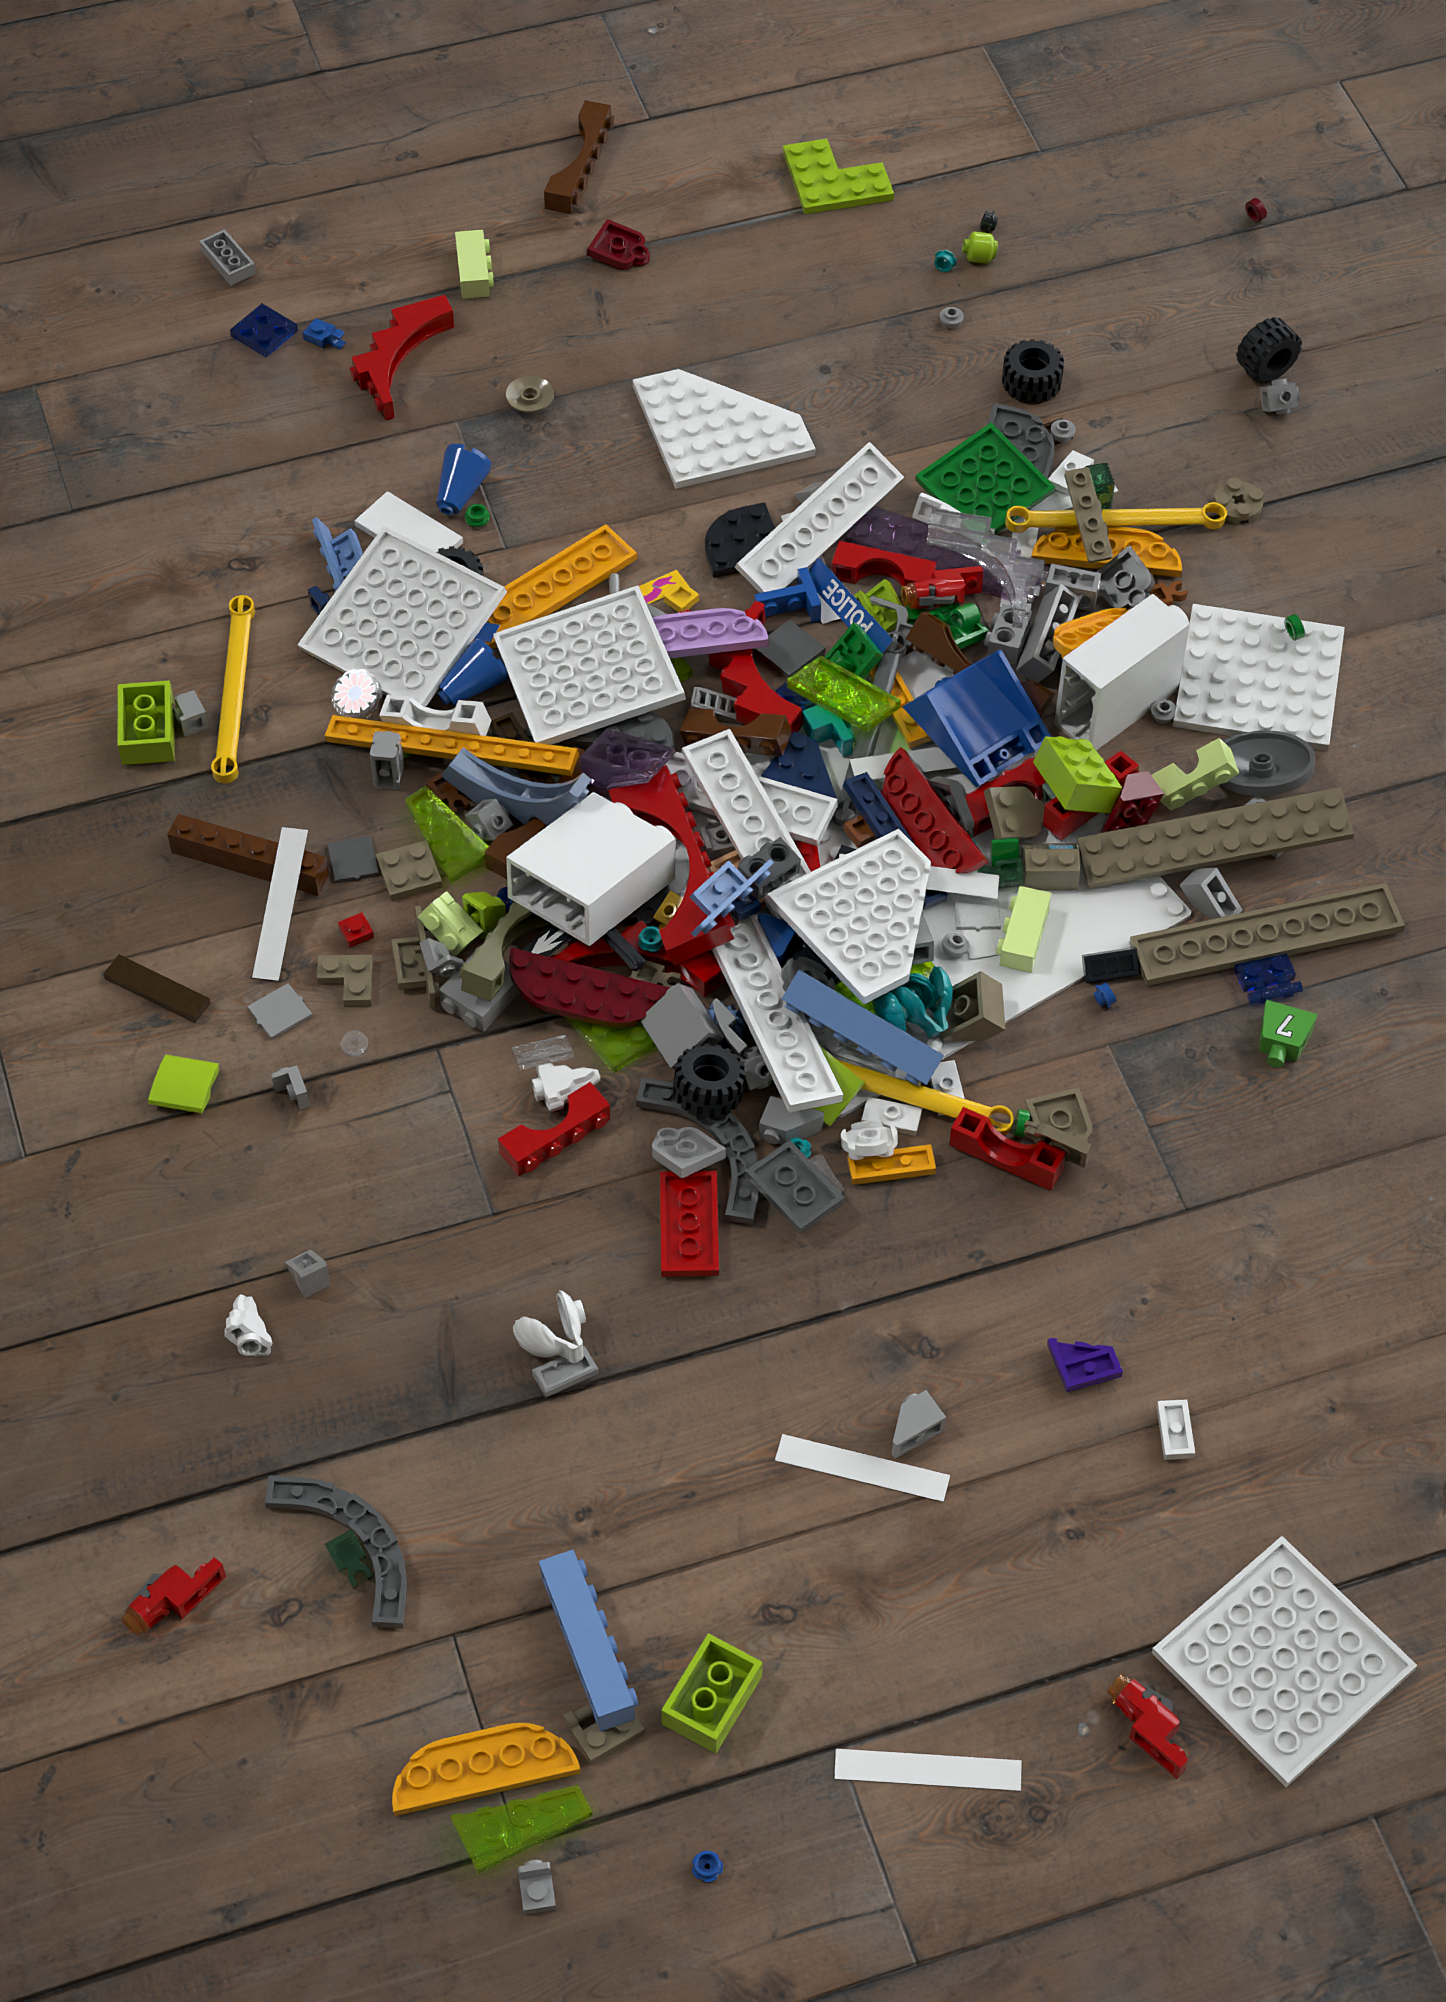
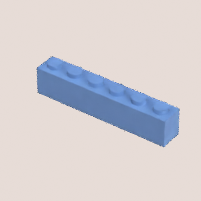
(862, 1027)
(587, 1640)

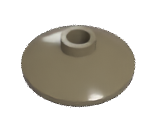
(529, 394)

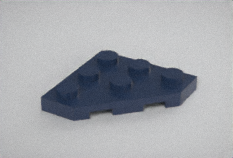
(801, 766)

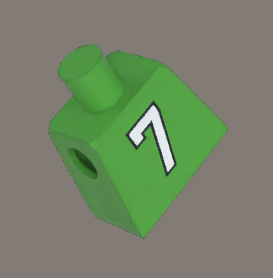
(1284, 1032)

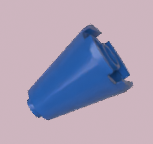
(460, 477)
(472, 674)

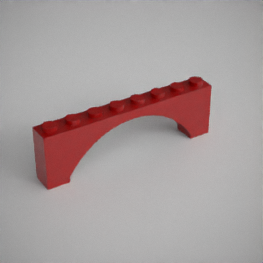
(665, 806)

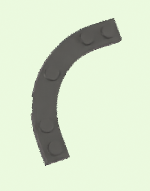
(728, 1133)
(368, 1527)

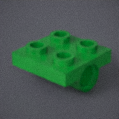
(963, 623)
(855, 651)

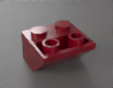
(1135, 803)

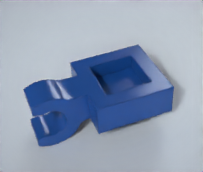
(323, 333)

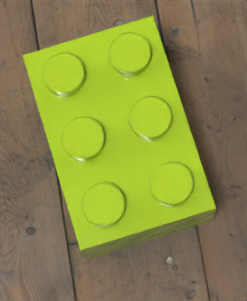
(146, 722)
(1077, 774)
(712, 1693)

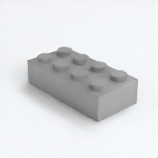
(227, 257)

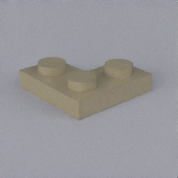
(353, 972)

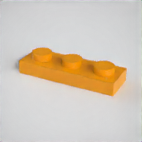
(902, 1164)

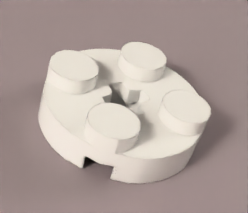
(869, 1139)

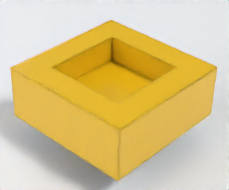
(681, 597)

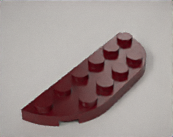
(582, 990)

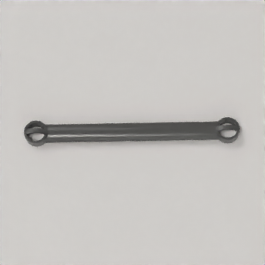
(867, 741)

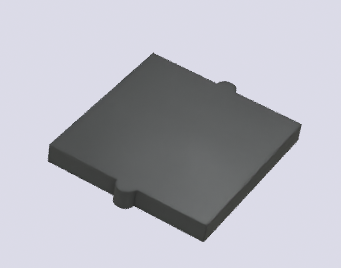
(353, 859)

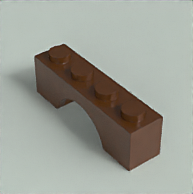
(763, 736)

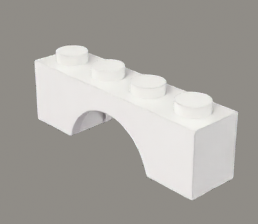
(466, 717)

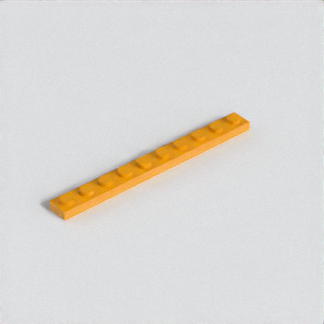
(449, 743)

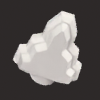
(557, 1082)
(247, 1328)

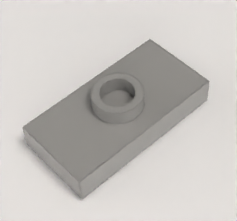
(562, 1373)

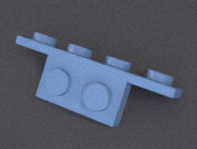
(341, 552)
(721, 890)

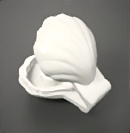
(541, 1342)

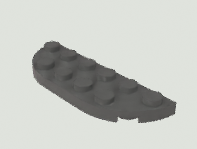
(645, 726)

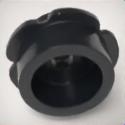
(988, 221)

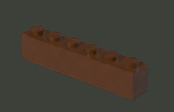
(240, 852)

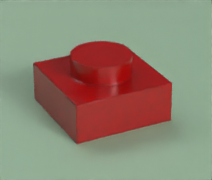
(356, 929)

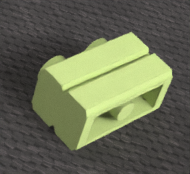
(450, 924)

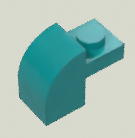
(824, 725)

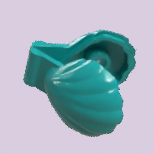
(889, 1008)
(914, 1009)

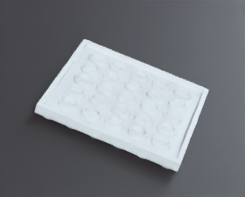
(402, 616)
(588, 666)
(1253, 677)
(1284, 1660)

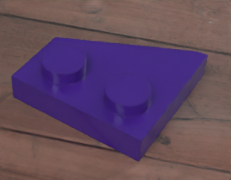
(1084, 1364)

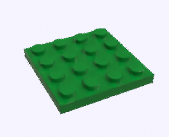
(986, 478)

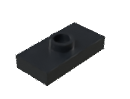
(1110, 964)

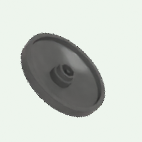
(1269, 762)

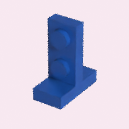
(793, 598)

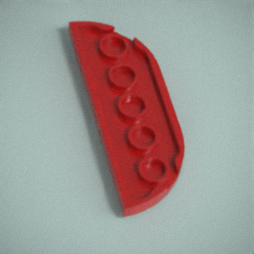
(928, 817)

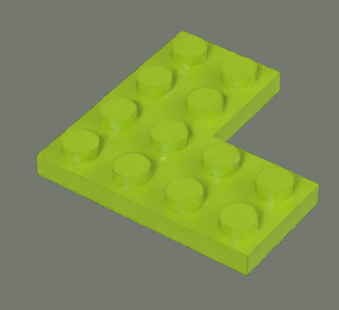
(826, 187)

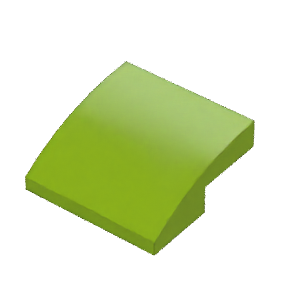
(885, 617)
(183, 1083)
(848, 1083)

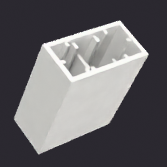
(1122, 672)
(591, 868)

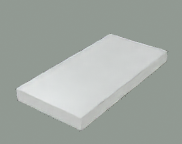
(407, 521)

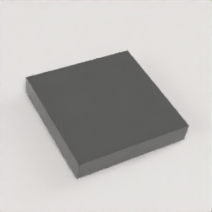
(790, 649)

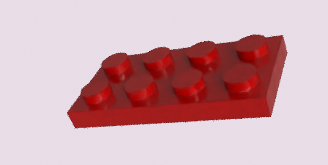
(689, 1224)

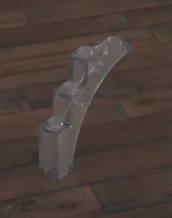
(998, 554)

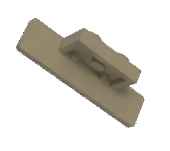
(1088, 515)
(411, 965)

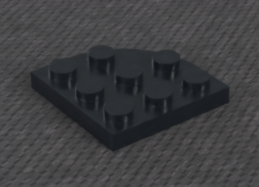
(735, 536)

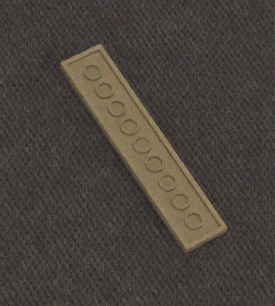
(1215, 838)
(1267, 933)

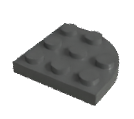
(1026, 434)

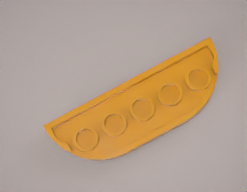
(1066, 548)
(1077, 631)
(481, 1765)

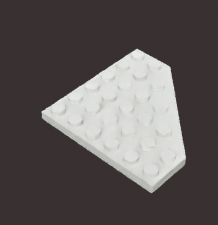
(715, 430)
(861, 913)

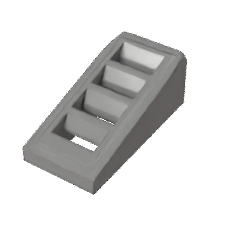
(708, 697)

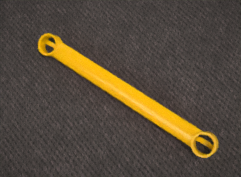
(1119, 517)
(233, 689)
(926, 1097)

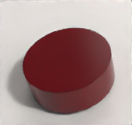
(1256, 210)

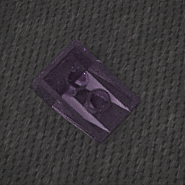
(623, 760)

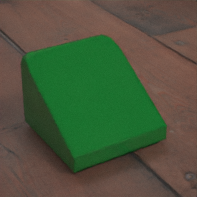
(1004, 849)

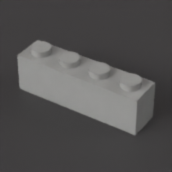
(1039, 653)

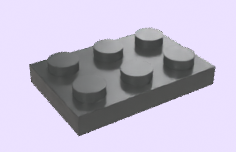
(795, 1187)

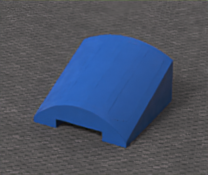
(980, 718)

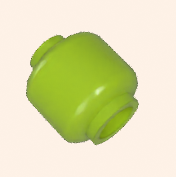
(980, 247)

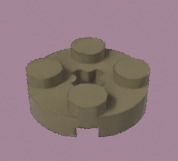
(1239, 490)

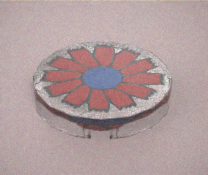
(356, 694)

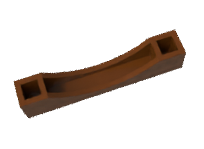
(566, 186)
(936, 639)
(510, 841)

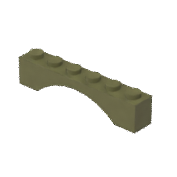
(485, 971)

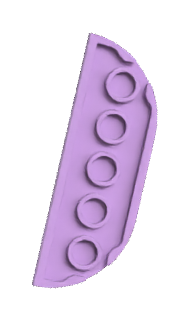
(709, 632)

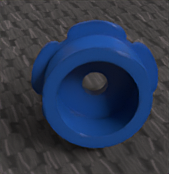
(1104, 995)
(711, 1859)

